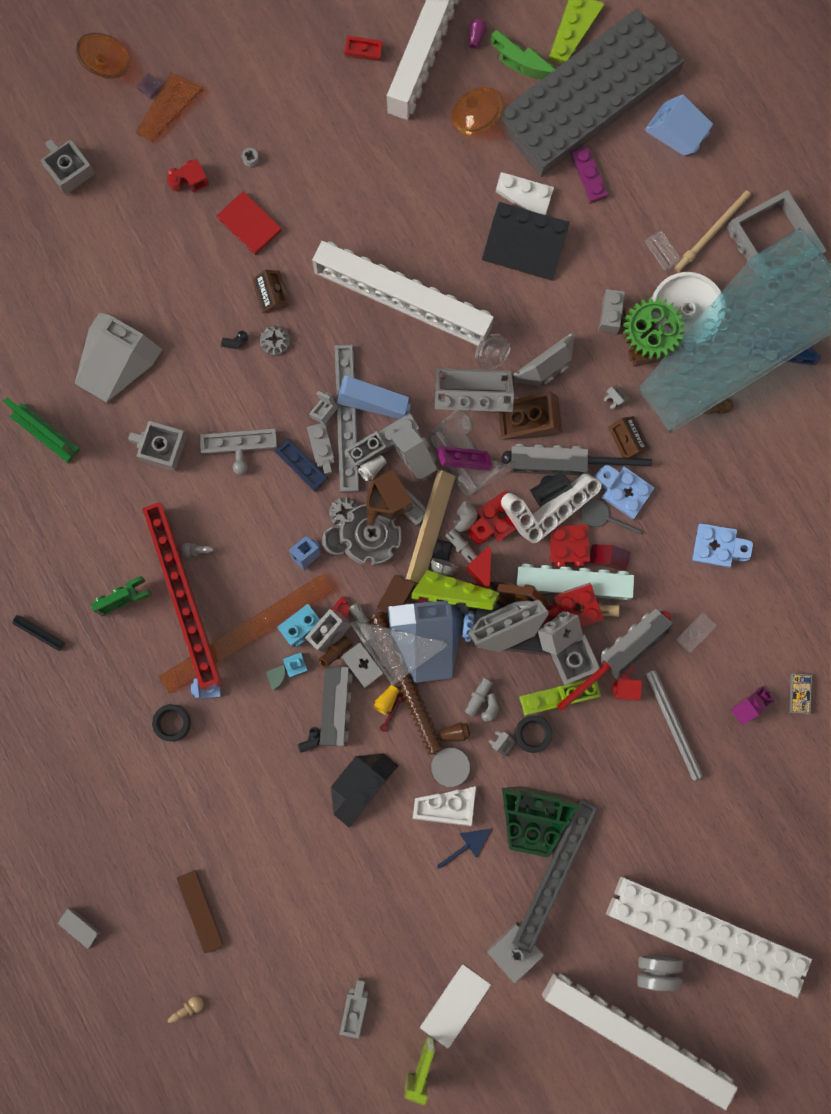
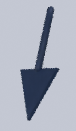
(473, 840)

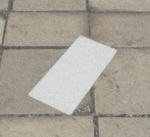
(455, 1006)

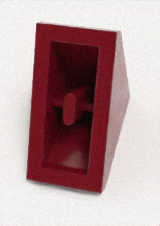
(609, 556)

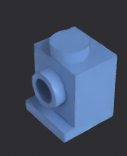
(305, 552)

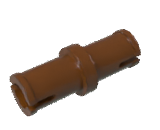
(335, 652)

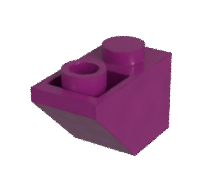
(752, 705)

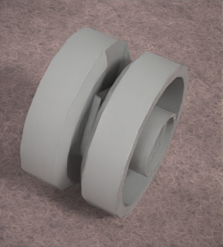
(659, 973)

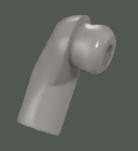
(492, 709)

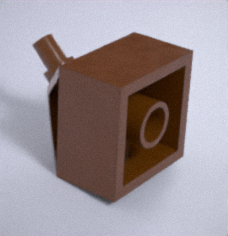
(387, 498)

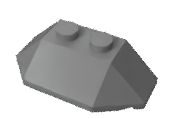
(547, 365)
(508, 625)

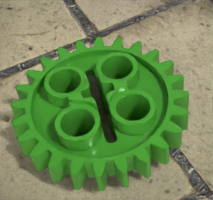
(643, 315)

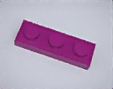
(589, 174)
(464, 458)

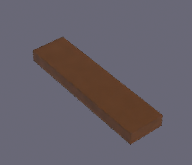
(200, 911)

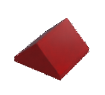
(480, 568)

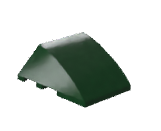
(536, 819)

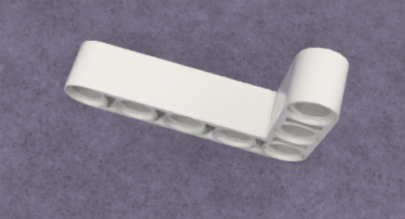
(551, 510)

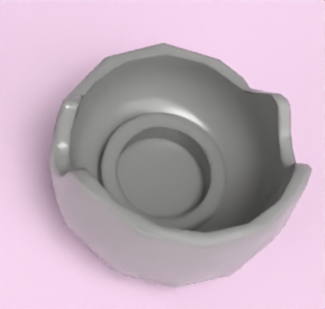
(467, 516)
(331, 541)

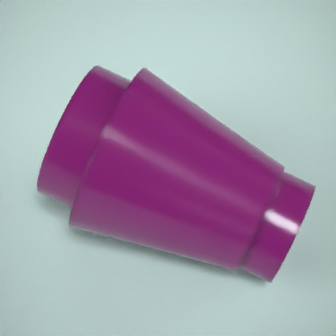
(476, 32)

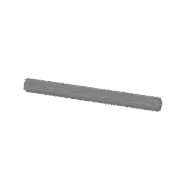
(674, 725)

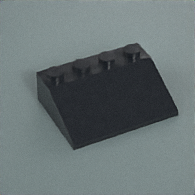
(525, 241)

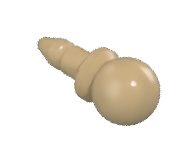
(194, 1005)

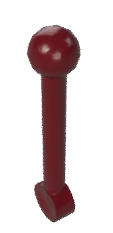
(384, 727)

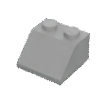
(576, 661)

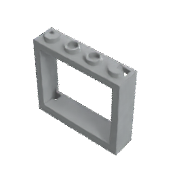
(791, 210)
(474, 400)

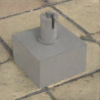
(510, 958)

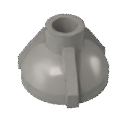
(444, 567)

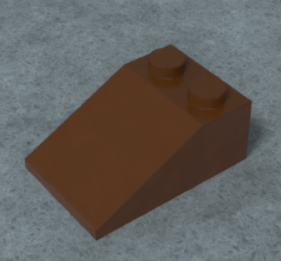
(532, 417)

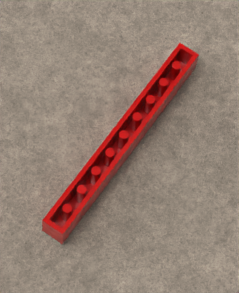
(182, 597)

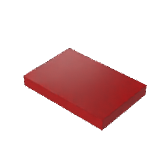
(249, 223)

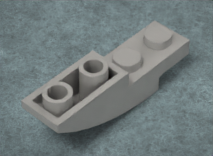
(378, 442)

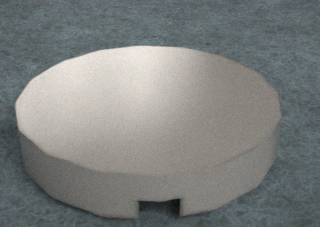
(450, 767)

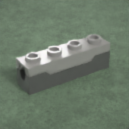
(335, 706)

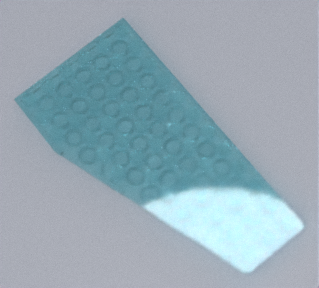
(754, 325)

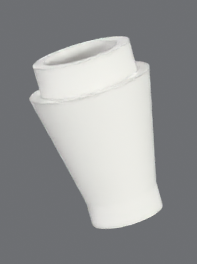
(371, 468)

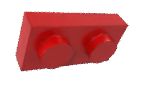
(363, 48)

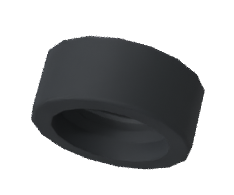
(157, 718)
(533, 719)

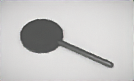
(596, 513)

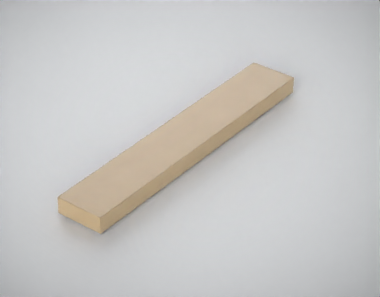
(430, 526)

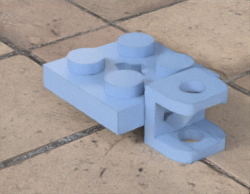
(616, 483)
(728, 550)

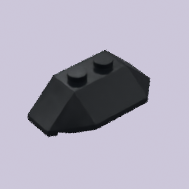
(359, 785)

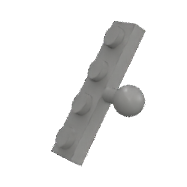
(238, 442)

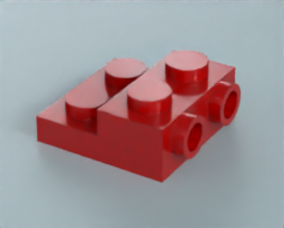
(569, 546)

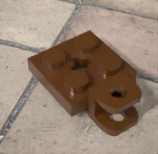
(514, 593)

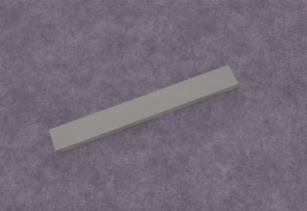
(346, 421)

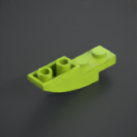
(550, 698)

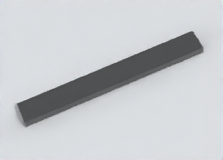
(554, 877)

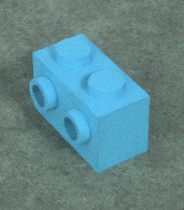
(299, 626)

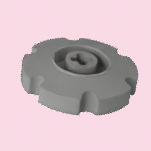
(360, 546)

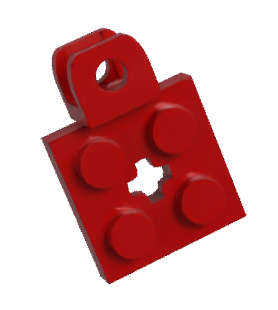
(489, 524)
(567, 601)

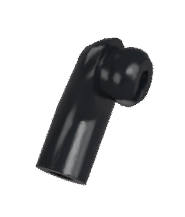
(237, 342)
(312, 741)

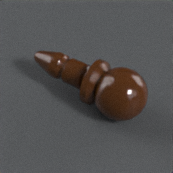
(722, 407)

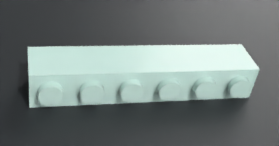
(554, 581)

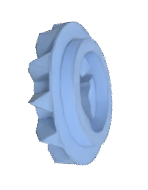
(468, 625)

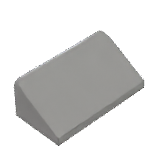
(78, 927)

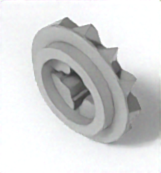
(281, 345)
(336, 508)

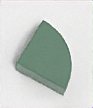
(276, 676)

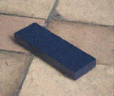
(301, 465)

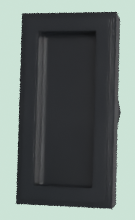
(550, 488)

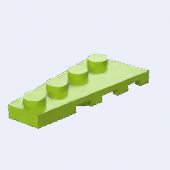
(574, 25)

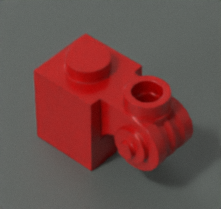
(188, 173)
(627, 689)

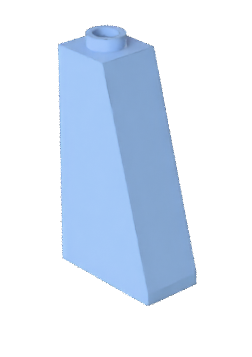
(372, 398)

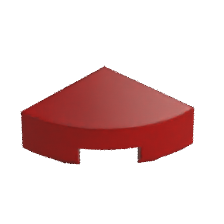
(342, 607)

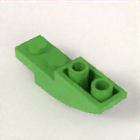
(526, 62)

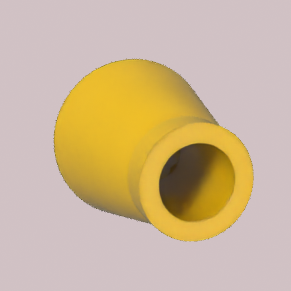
(386, 700)

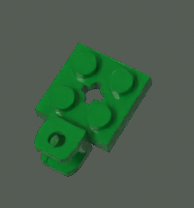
(120, 597)

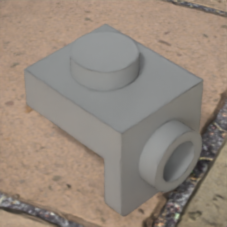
(324, 408)

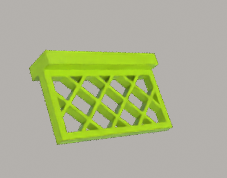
(416, 1085)

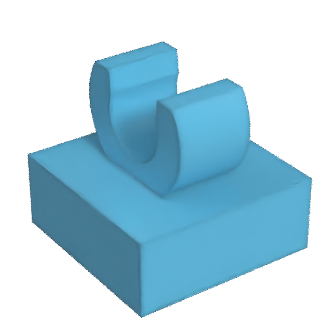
(295, 665)

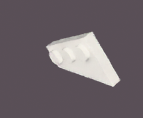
(525, 193)
(448, 808)

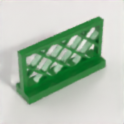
(42, 431)

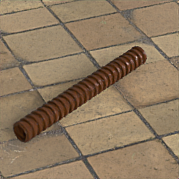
(414, 701)

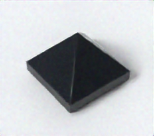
(442, 550)

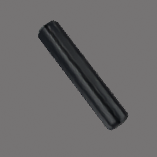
(38, 633)

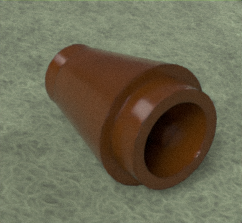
(456, 732)

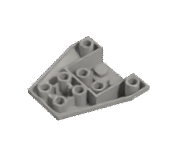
(113, 357)

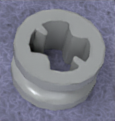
(247, 152)

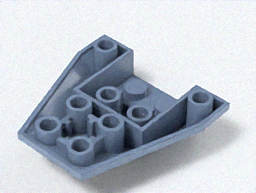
(435, 621)

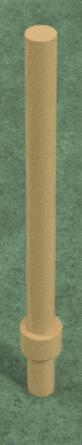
(689, 256)

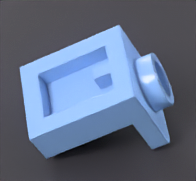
(200, 694)

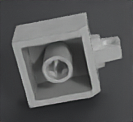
(67, 166)
(155, 436)
(414, 452)

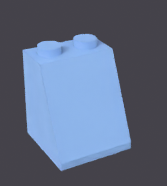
(680, 125)

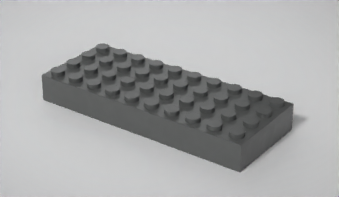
(589, 92)

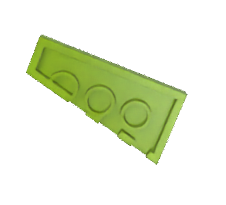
(455, 591)

